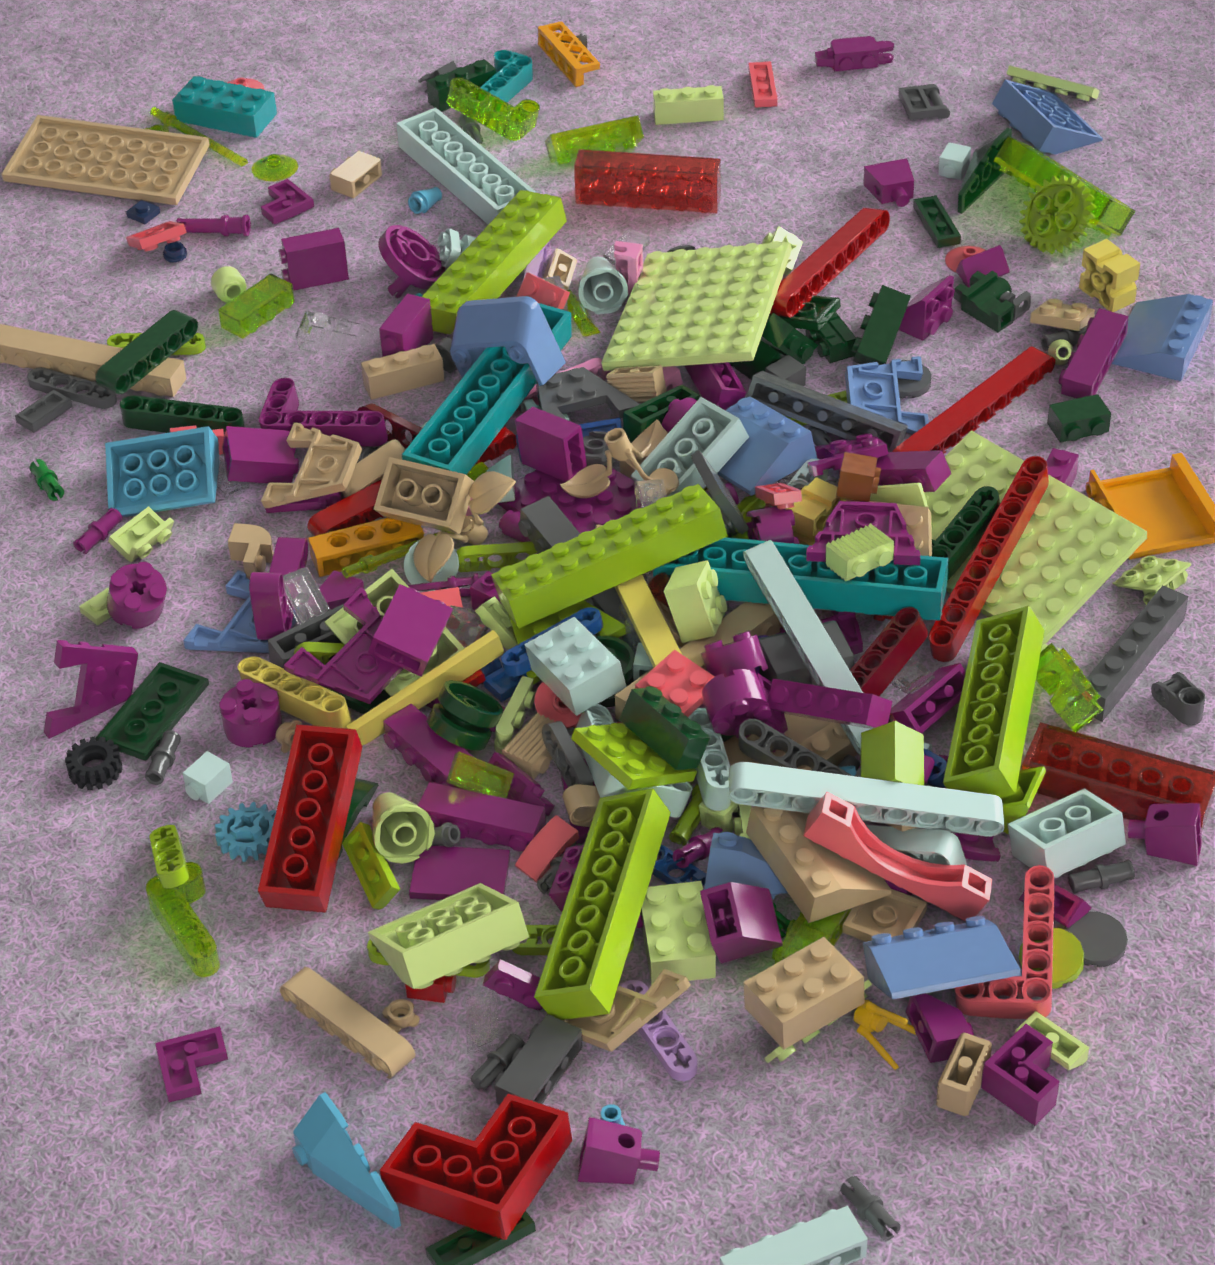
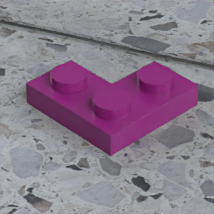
(287, 203)
(183, 1055)

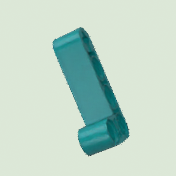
(512, 74)

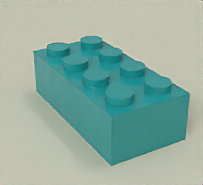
(225, 106)

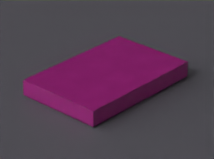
(450, 870)

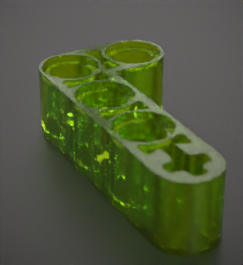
(492, 111)
(182, 924)

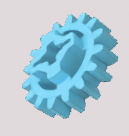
(249, 831)

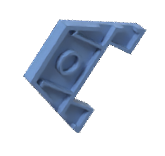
(877, 390)
(240, 631)

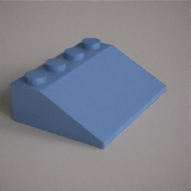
(1043, 118)
(1164, 335)
(772, 450)
(938, 958)

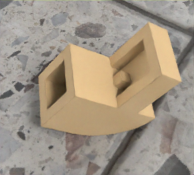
(252, 546)

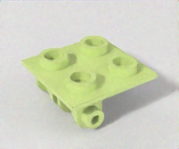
(1152, 574)

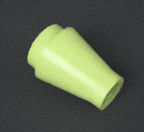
(1054, 348)

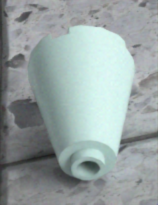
(602, 287)

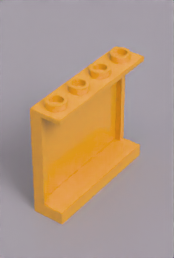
(1164, 503)

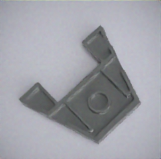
(580, 390)

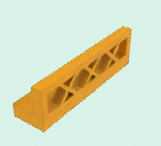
(561, 52)

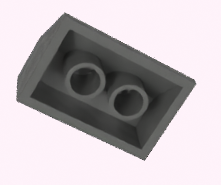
(785, 661)

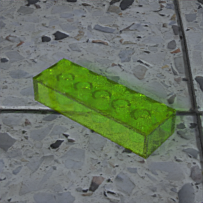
(1033, 167)

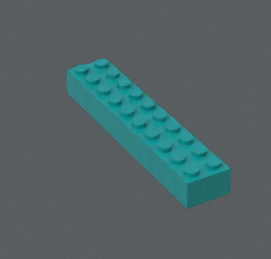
(480, 405)
(877, 592)

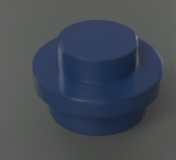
(174, 252)

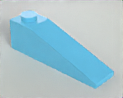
(330, 1155)

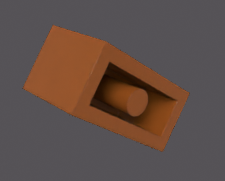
(858, 477)

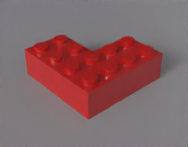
(482, 1180)

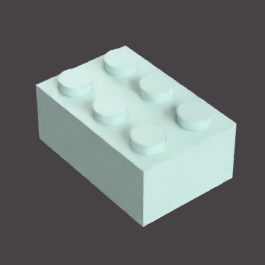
(575, 666)
(1067, 833)

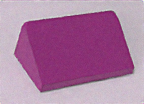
(984, 262)
(1067, 906)

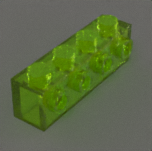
(598, 137)

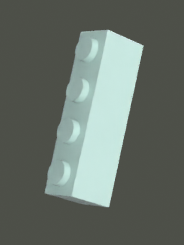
(827, 1240)

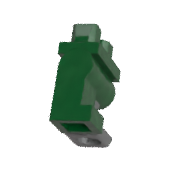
(991, 300)

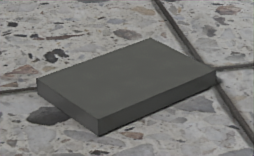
(719, 492)

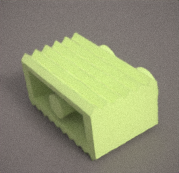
(859, 552)

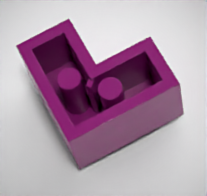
(1019, 1076)

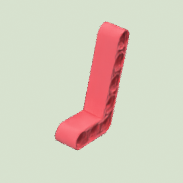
(1034, 956)

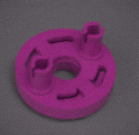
(410, 258)

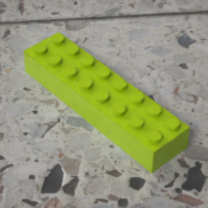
(496, 255)
(609, 555)
(995, 704)
(603, 906)

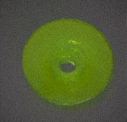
(274, 167)

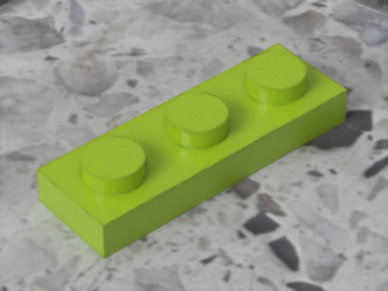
(370, 866)

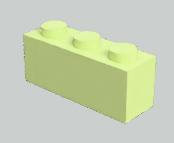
(688, 105)

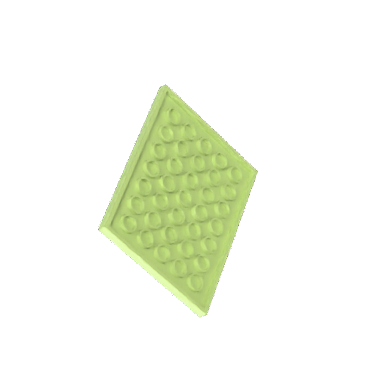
(698, 306)
(1063, 551)

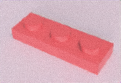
(762, 84)
(779, 495)

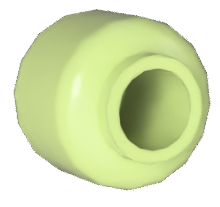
(227, 283)

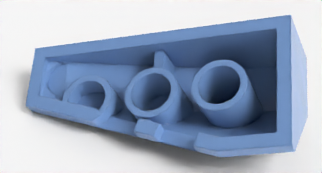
(739, 861)

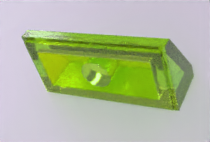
(581, 316)

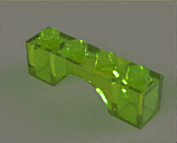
(1073, 693)

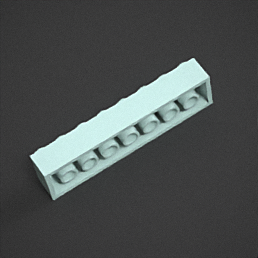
(459, 163)

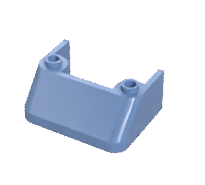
(510, 323)

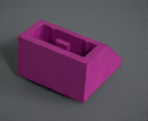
(929, 309)
(740, 920)

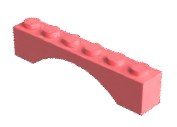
(950, 887)

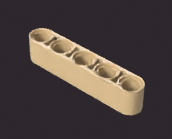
(349, 1021)

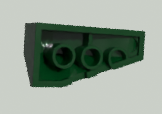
(982, 170)

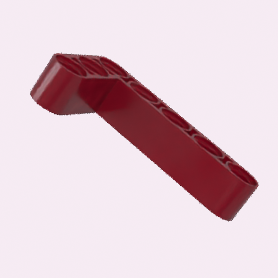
(890, 652)

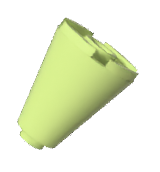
(400, 828)

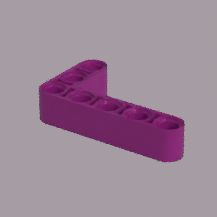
(281, 413)
(267, 589)

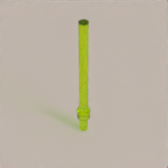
(169, 119)
(370, 563)

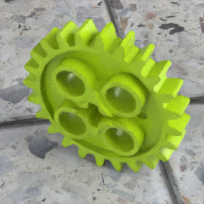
(1057, 214)

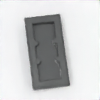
(43, 411)

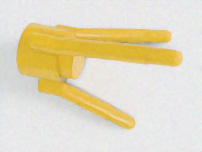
(874, 1018)

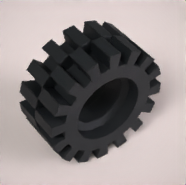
(93, 751)

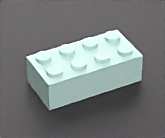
(703, 429)

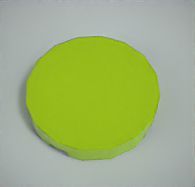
(1067, 957)

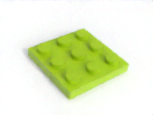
(628, 757)

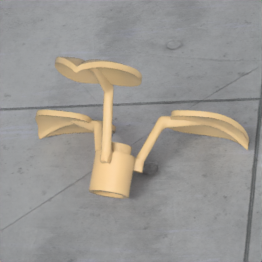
(595, 478)
(434, 551)

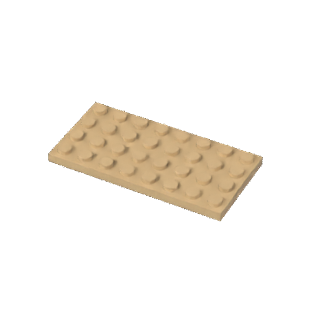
(106, 159)

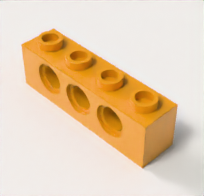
(348, 545)

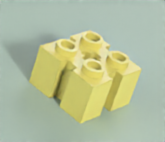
(1109, 275)
(814, 509)

